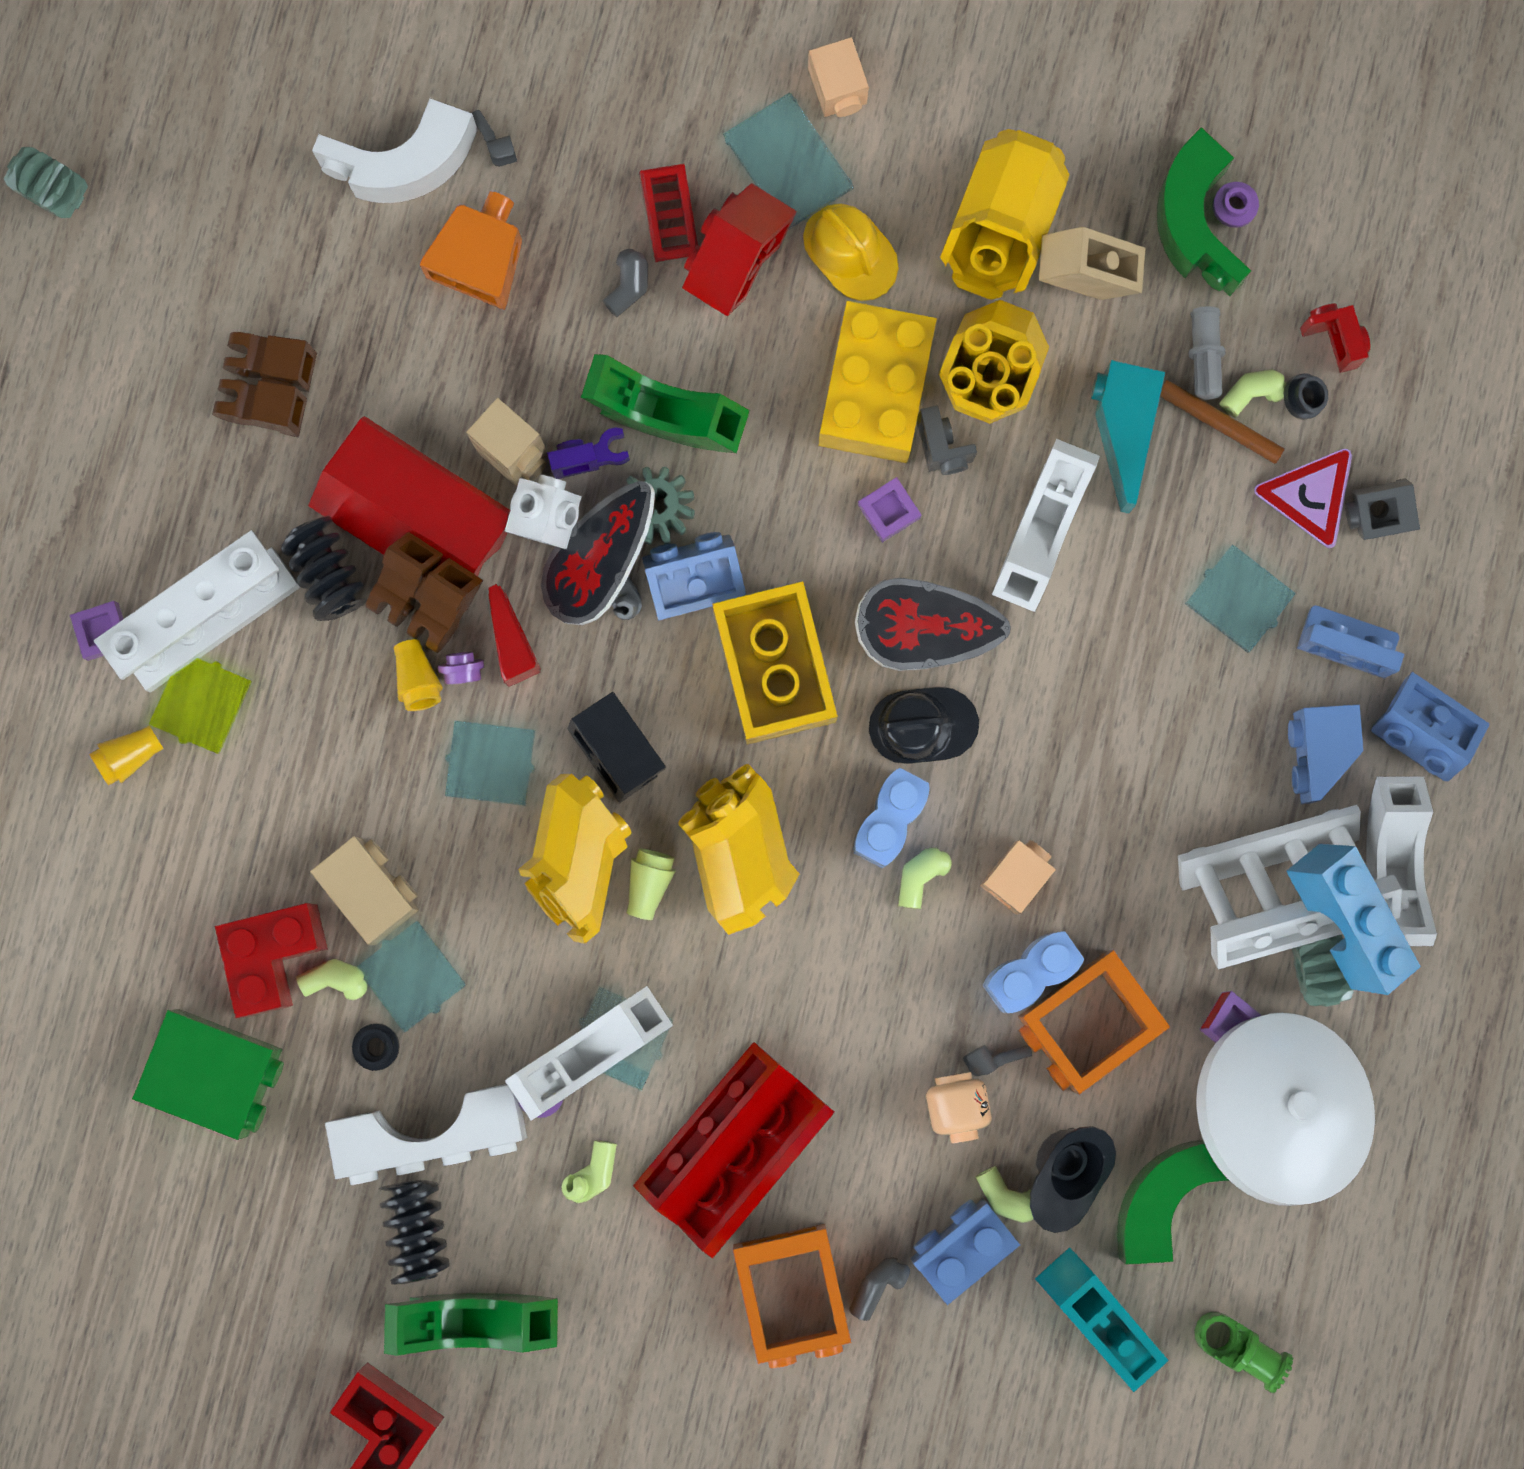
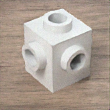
(543, 511)

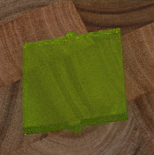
(201, 704)

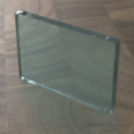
(789, 158)

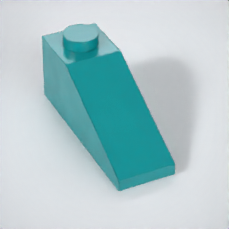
(1125, 420)
(1101, 1319)

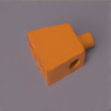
(476, 251)

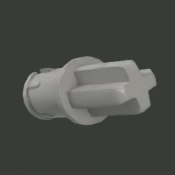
(1207, 352)

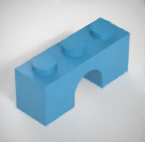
(1339, 885)

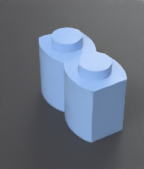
(885, 829)
(1042, 964)

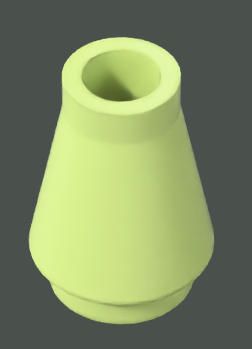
(649, 879)

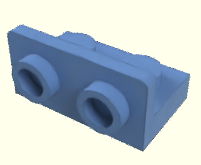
(693, 575)
(1351, 642)
(1431, 728)
(963, 1250)

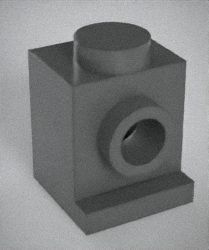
(1398, 517)

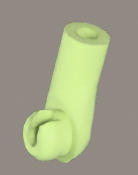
(1254, 384)
(918, 872)
(336, 975)

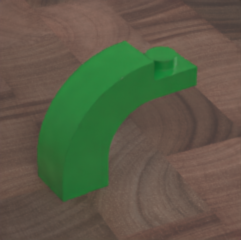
(1182, 216)
(662, 410)
(1153, 1197)
(471, 1321)

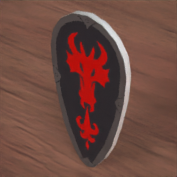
(601, 551)
(925, 625)

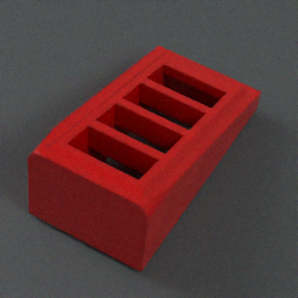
(663, 175)
(513, 649)

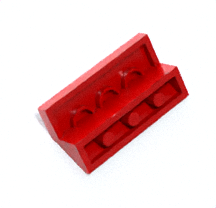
(388, 488)
(733, 1149)

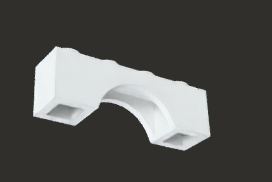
(369, 1143)

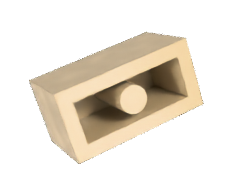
(1092, 263)
(508, 443)
(365, 889)

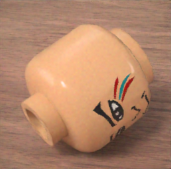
(958, 1107)

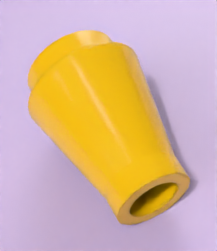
(416, 679)
(125, 754)

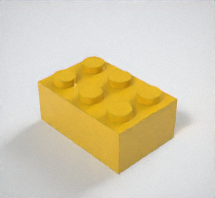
(877, 382)
(775, 663)

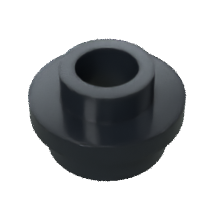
(1314, 393)
(361, 1051)

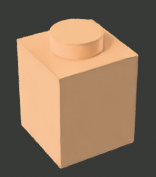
(838, 78)
(1019, 875)

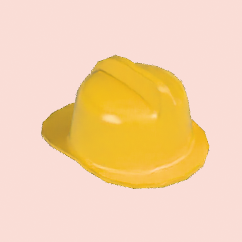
(851, 252)

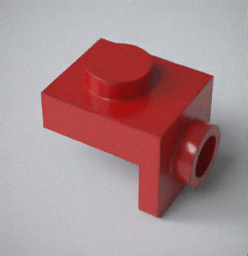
(1347, 337)

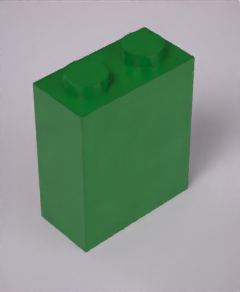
(209, 1074)

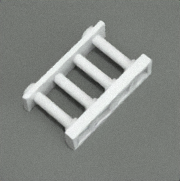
(197, 612)
(1279, 925)

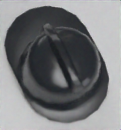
(923, 725)
(1070, 1175)

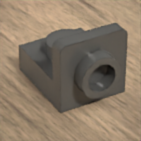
(935, 437)

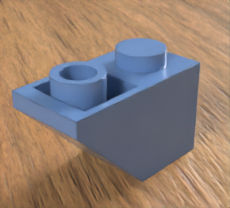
(1325, 746)

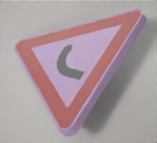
(1312, 495)

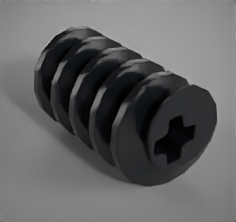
(321, 570)
(415, 1231)

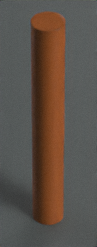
(1221, 422)

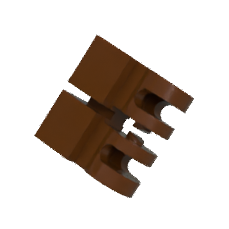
(275, 401)
(413, 575)

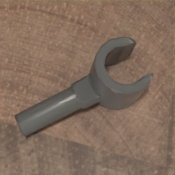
(500, 149)
(982, 1063)

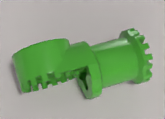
(1245, 1352)

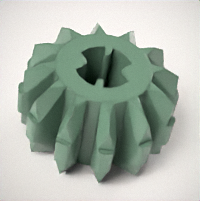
(45, 182)
(674, 504)
(1319, 974)

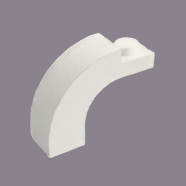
(410, 169)
(1045, 525)
(1395, 846)
(588, 1053)

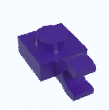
(577, 458)

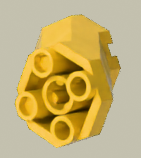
(1005, 214)
(994, 361)
(739, 848)
(574, 855)

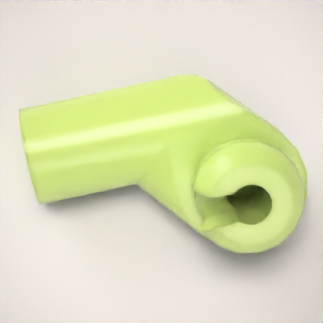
(594, 1177)
(1001, 1199)

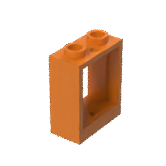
(1129, 993)
(779, 1247)

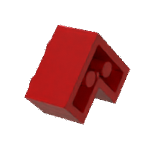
(735, 247)
(255, 955)
(388, 1418)

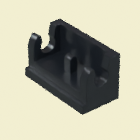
(616, 747)

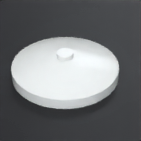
(1285, 1109)

